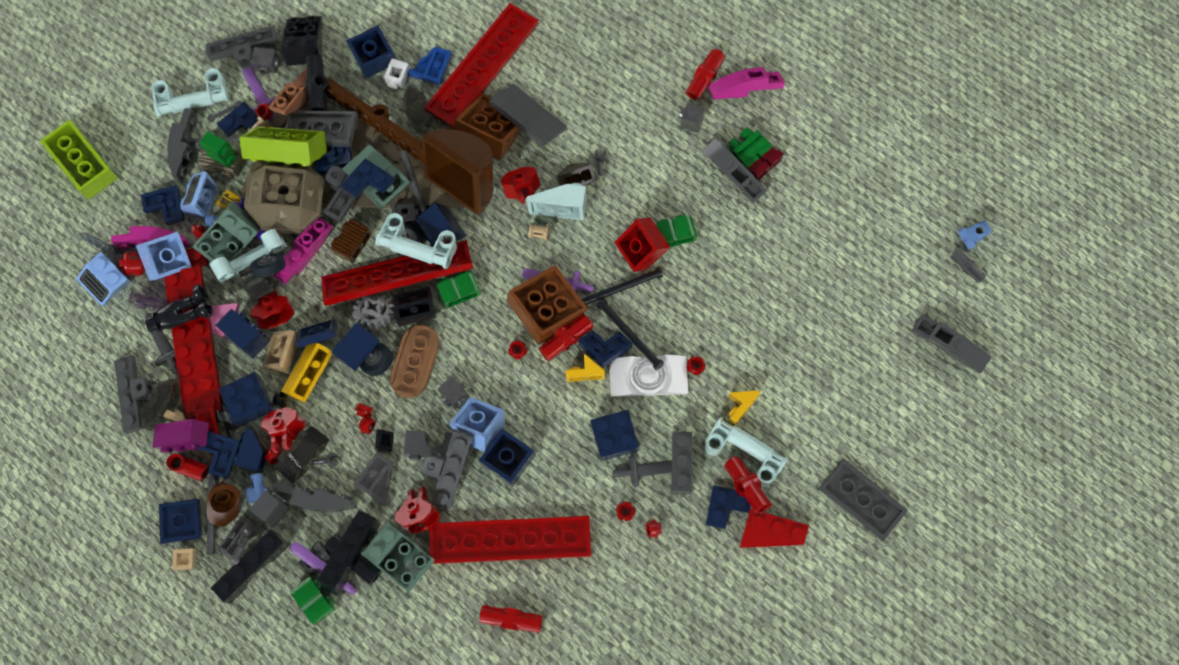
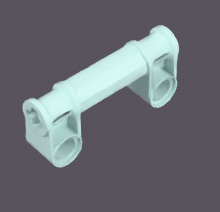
(167, 103)
(391, 237)
(227, 269)
(724, 432)

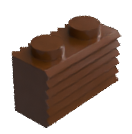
(351, 240)

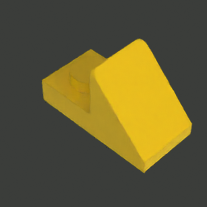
(591, 372)
(745, 401)

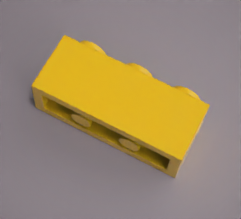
(307, 372)

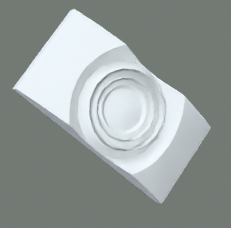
(637, 377)

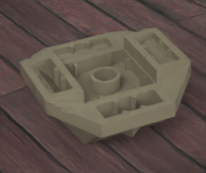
(287, 212)

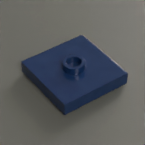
(316, 333)
(180, 521)

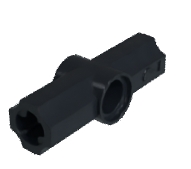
(316, 83)
(362, 567)

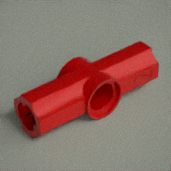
(705, 74)
(565, 337)
(747, 485)
(511, 618)

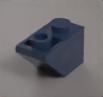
(251, 452)

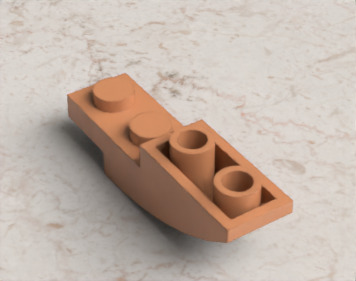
(292, 96)

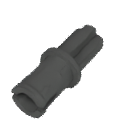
(968, 266)

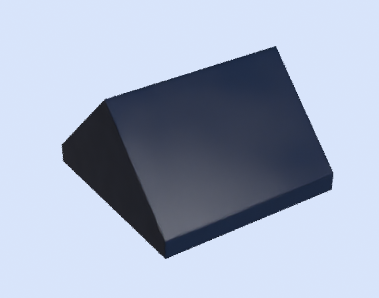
(436, 220)
(355, 346)

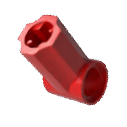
(188, 467)

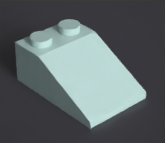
(562, 202)

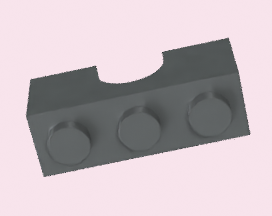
(417, 445)
(681, 463)

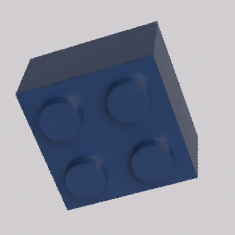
(371, 51)
(243, 332)
(246, 399)
(614, 435)
(507, 457)

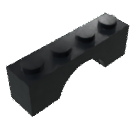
(338, 567)
(239, 575)

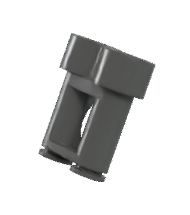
(319, 551)

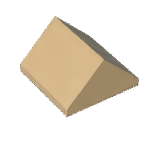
(281, 352)

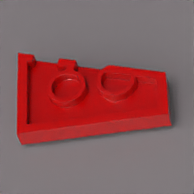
(772, 530)

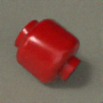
(131, 264)

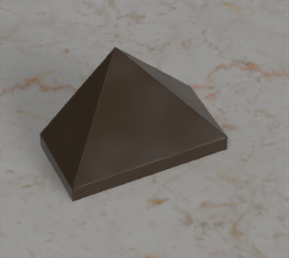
(577, 173)

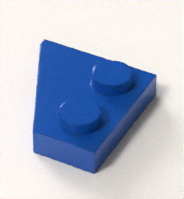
(432, 67)

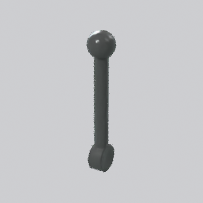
(211, 117)

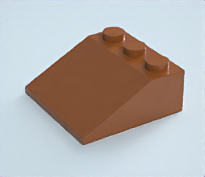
(489, 125)
(545, 304)

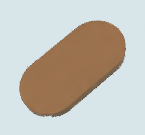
(414, 361)

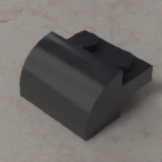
(414, 306)

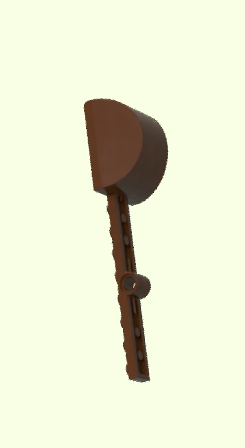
(452, 158)

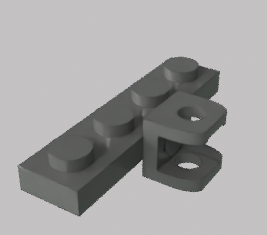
(242, 45)
(341, 200)
(131, 392)
(448, 467)

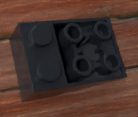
(301, 39)

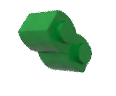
(218, 149)
(678, 231)
(458, 289)
(313, 600)

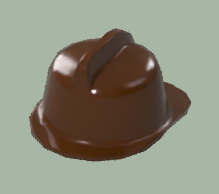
(222, 504)

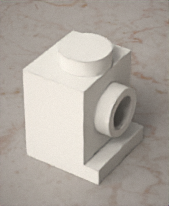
(396, 68)

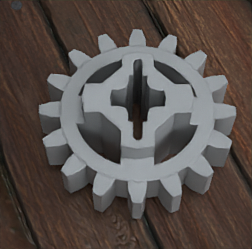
(373, 311)

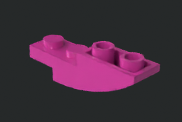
(741, 82)
(142, 234)
(304, 249)

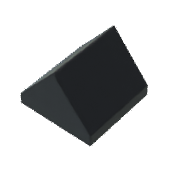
(384, 440)

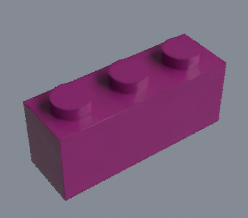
(180, 436)

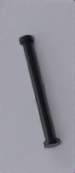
(623, 286)
(657, 364)

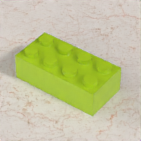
(283, 145)
(78, 159)

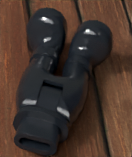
(171, 316)

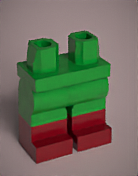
(755, 153)

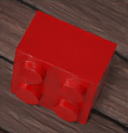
(642, 244)

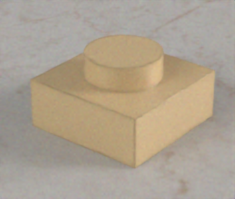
(174, 416)
(183, 559)

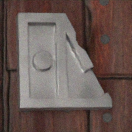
(376, 478)
(236, 540)

